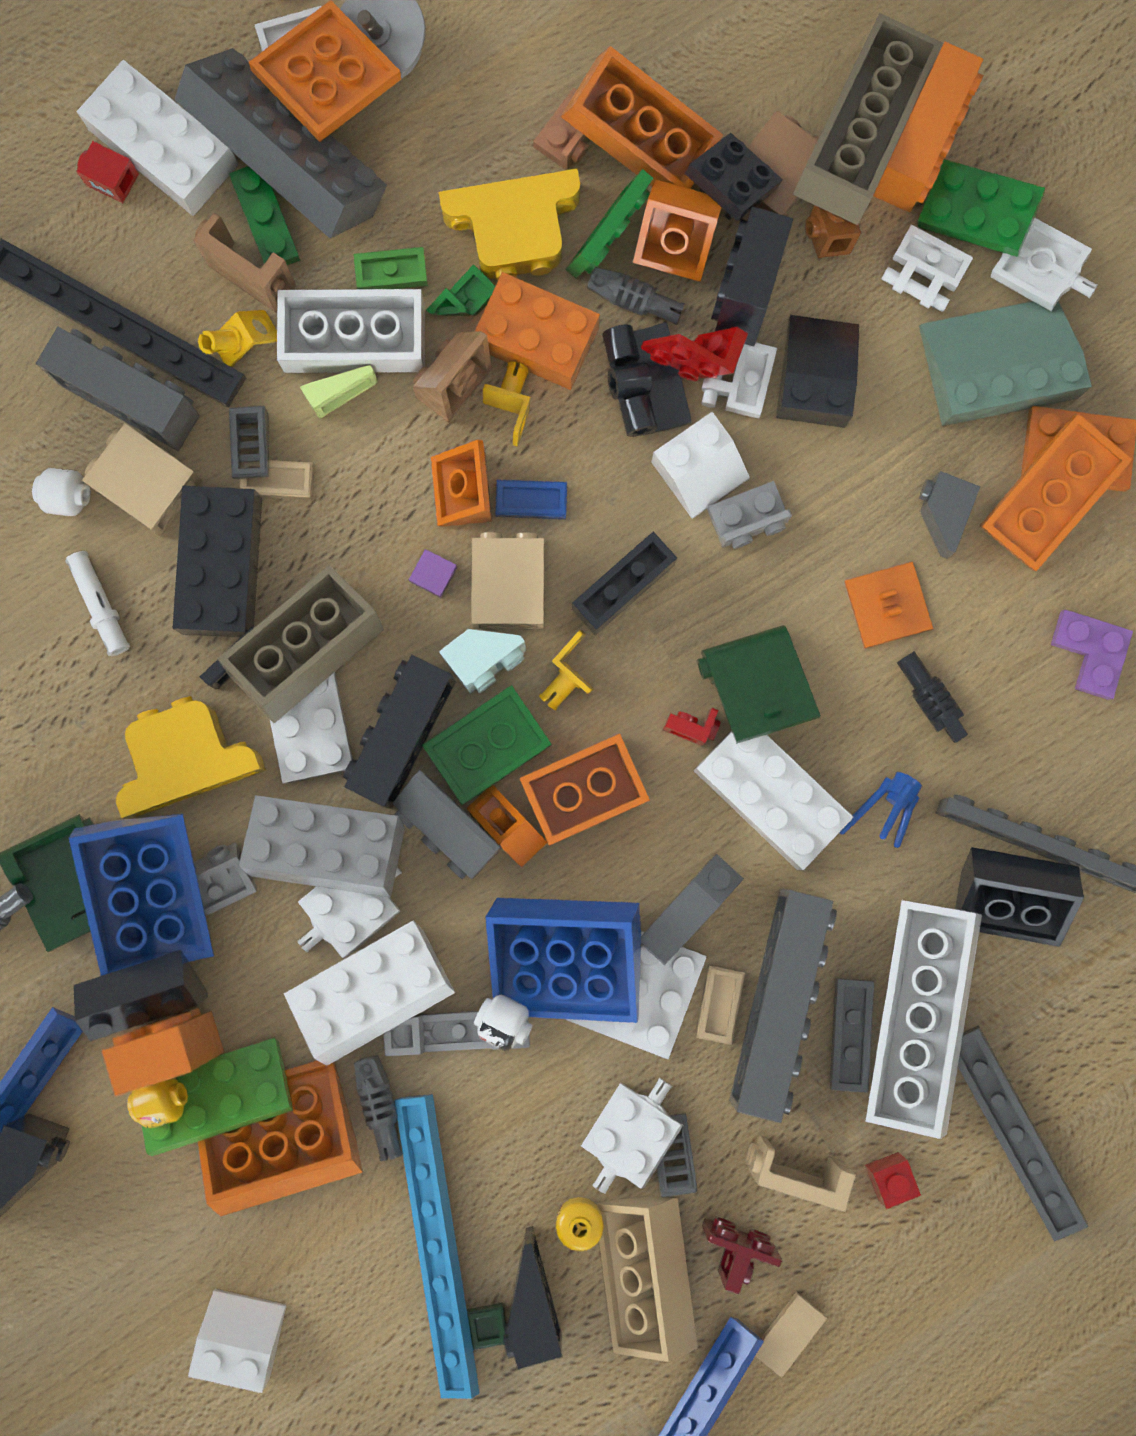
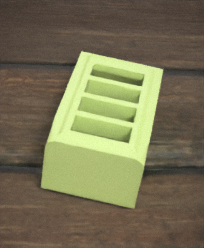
(334, 391)

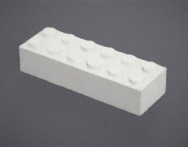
(923, 1019)

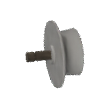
(392, 26)

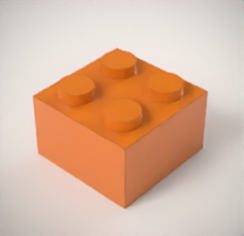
(677, 230)

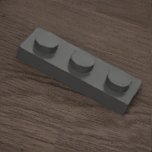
(851, 1035)

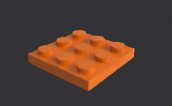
(325, 70)

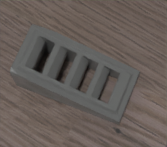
(249, 415)
(679, 1187)

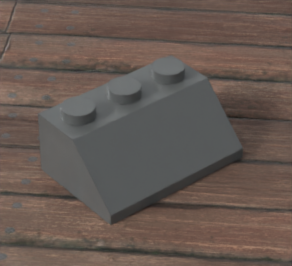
(445, 826)

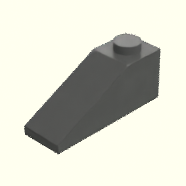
(690, 909)

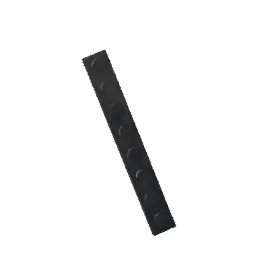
(119, 325)

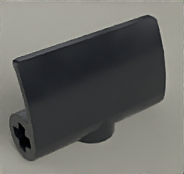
(647, 392)

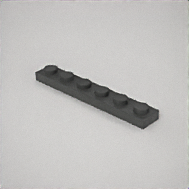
(1030, 838)
(1019, 1136)

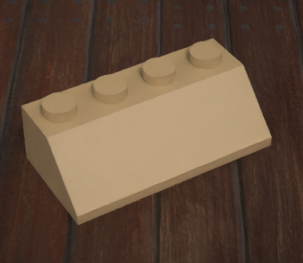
(647, 1278)

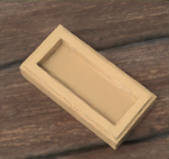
(285, 480)
(720, 1005)
(790, 1334)

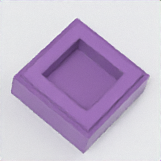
(433, 573)

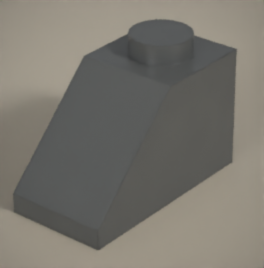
(947, 510)

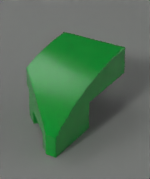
(466, 297)

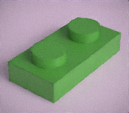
(391, 269)

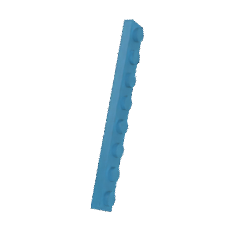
(437, 1247)

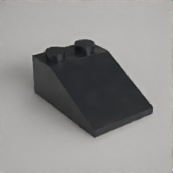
(819, 371)
(27, 1153)
(533, 1324)

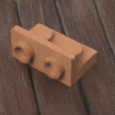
(561, 140)

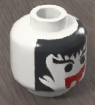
(503, 1022)

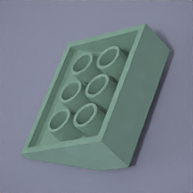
(1003, 361)

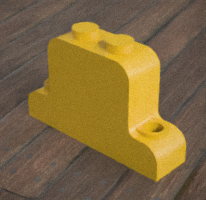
(514, 220)
(180, 757)

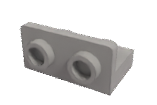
(749, 515)
(222, 879)

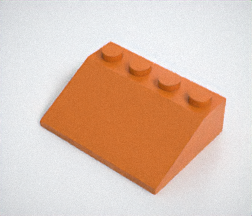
(286, 1151)

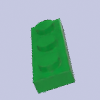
(264, 216)

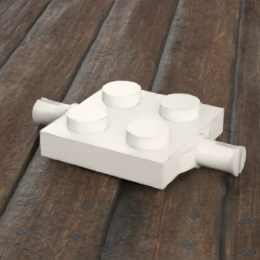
(1045, 266)
(345, 917)
(632, 1135)

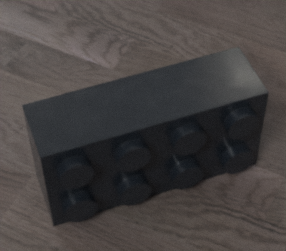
(217, 561)
(399, 732)

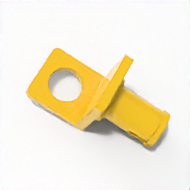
(237, 336)
(509, 397)
(567, 679)

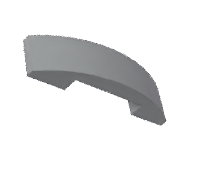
(437, 1033)

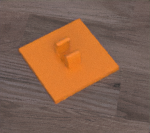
(888, 605)

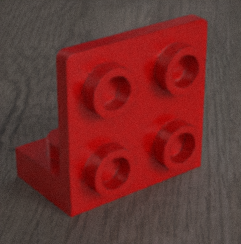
(705, 357)

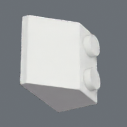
(701, 465)
(237, 1341)

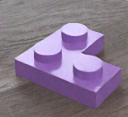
(1102, 647)

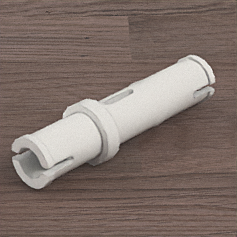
(103, 617)

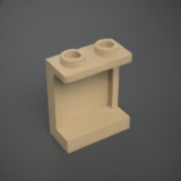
(140, 478)
(507, 582)
(830, 1191)

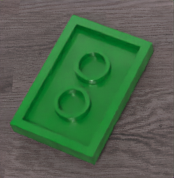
(981, 207)
(611, 225)
(487, 745)

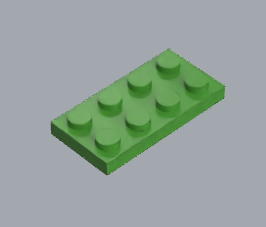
(226, 1096)

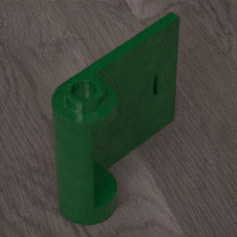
(759, 683)
(50, 873)

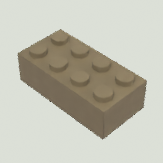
(301, 643)

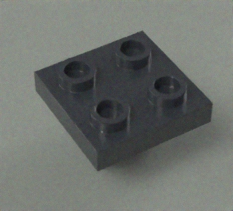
(733, 177)

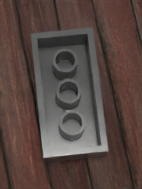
(118, 387)

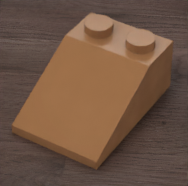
(454, 373)

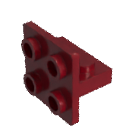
(739, 1247)

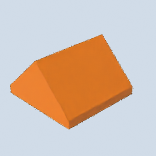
(461, 485)

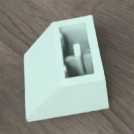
(481, 655)

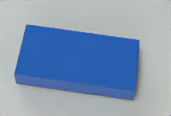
(531, 499)

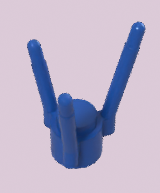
(902, 794)

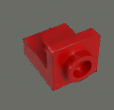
(686, 726)

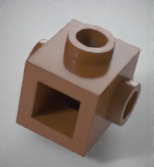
(831, 233)

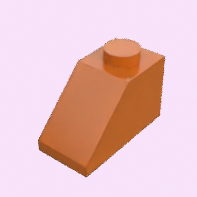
(506, 826)

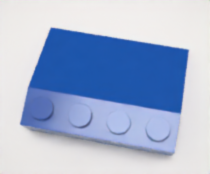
(140, 891)
(567, 957)

